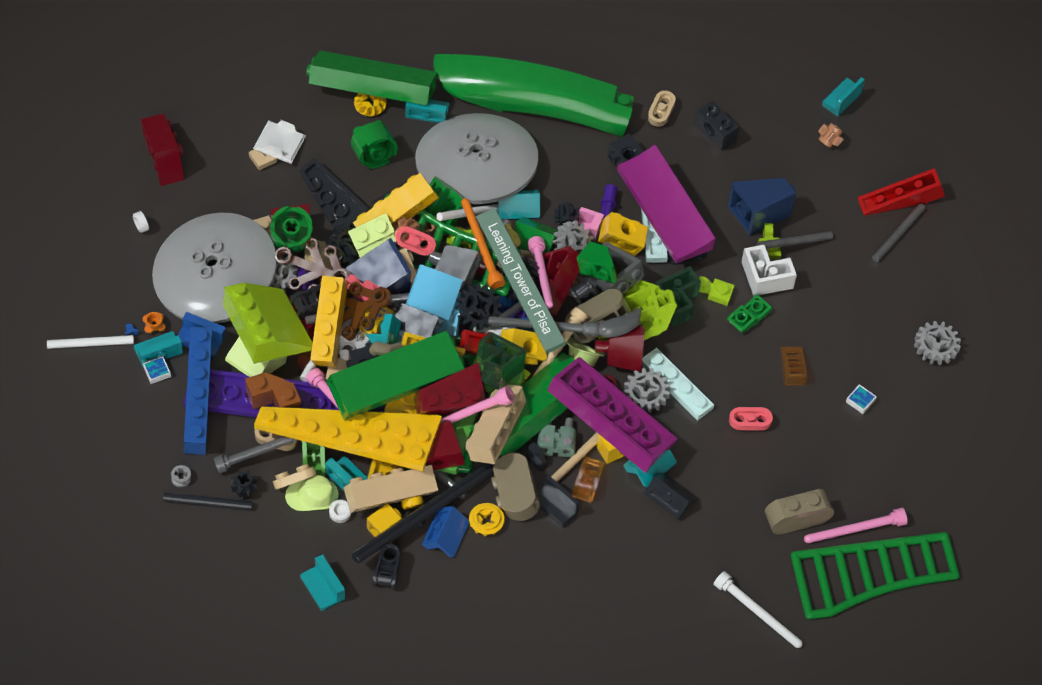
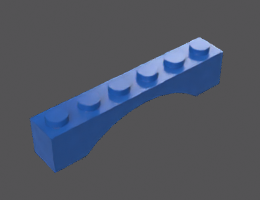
(197, 391)

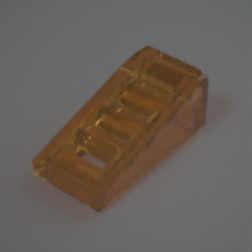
(793, 378)
(583, 490)

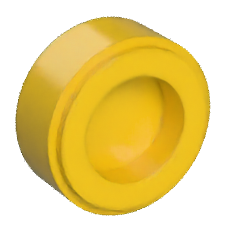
(412, 502)

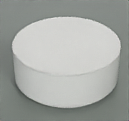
(140, 222)
(339, 511)

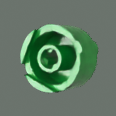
(373, 144)
(292, 218)

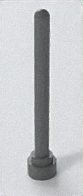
(224, 462)

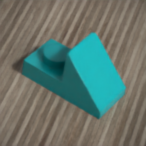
(389, 330)

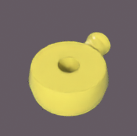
(513, 235)

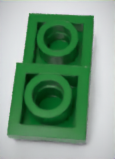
(749, 315)

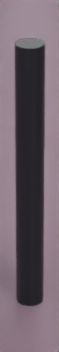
(207, 501)

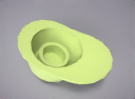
(582, 350)
(311, 494)

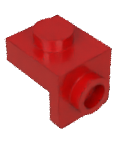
(470, 341)

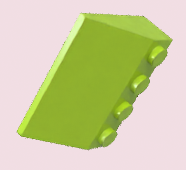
(265, 321)

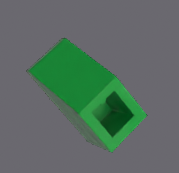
(597, 262)

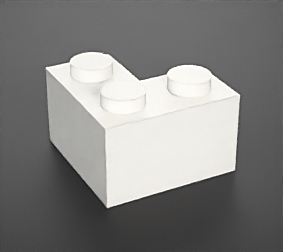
(764, 275)

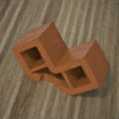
(269, 389)

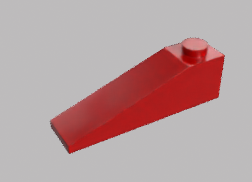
(905, 193)

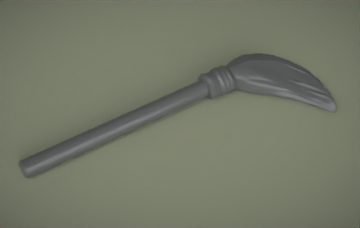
(609, 328)

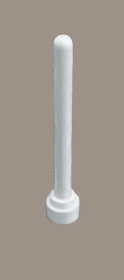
(726, 583)

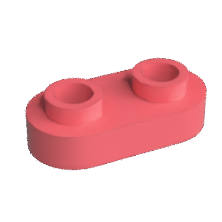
(414, 239)
(750, 418)

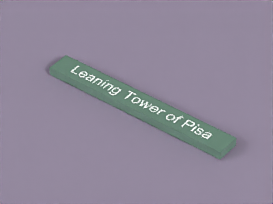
(520, 281)

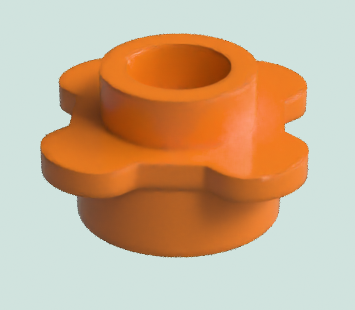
(153, 317)

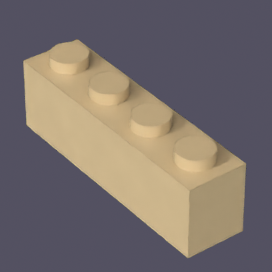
(494, 428)
(389, 488)

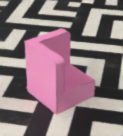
(591, 220)

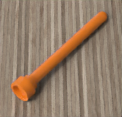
(495, 278)

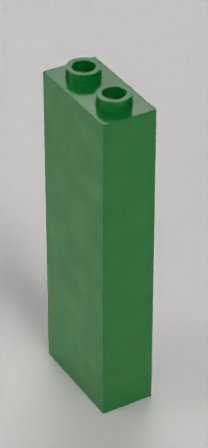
(372, 77)
(394, 374)
(540, 405)

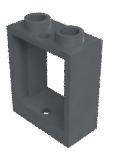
(632, 274)

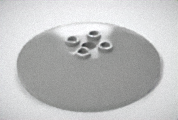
(494, 173)
(181, 269)

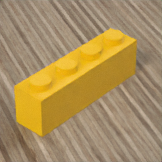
(402, 202)
(329, 321)

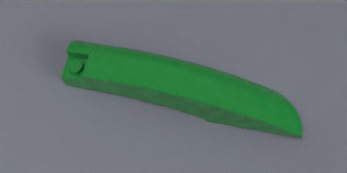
(534, 89)

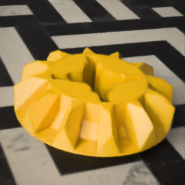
(366, 108)
(486, 510)

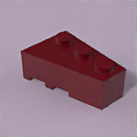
(164, 148)
(561, 272)
(451, 393)

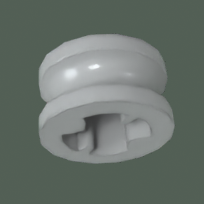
(175, 473)

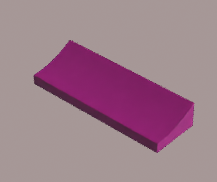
(666, 205)
(611, 414)

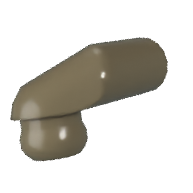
(380, 348)

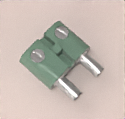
(558, 440)

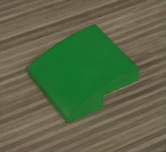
(448, 200)

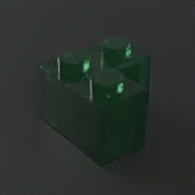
(685, 286)
(500, 360)

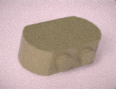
(599, 309)
(515, 487)
(799, 511)

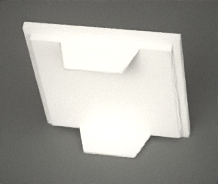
(280, 141)

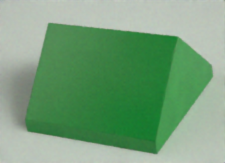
(528, 228)

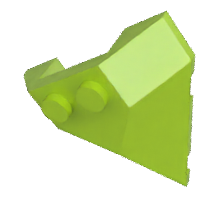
(656, 307)

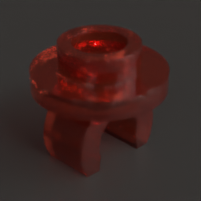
(303, 360)

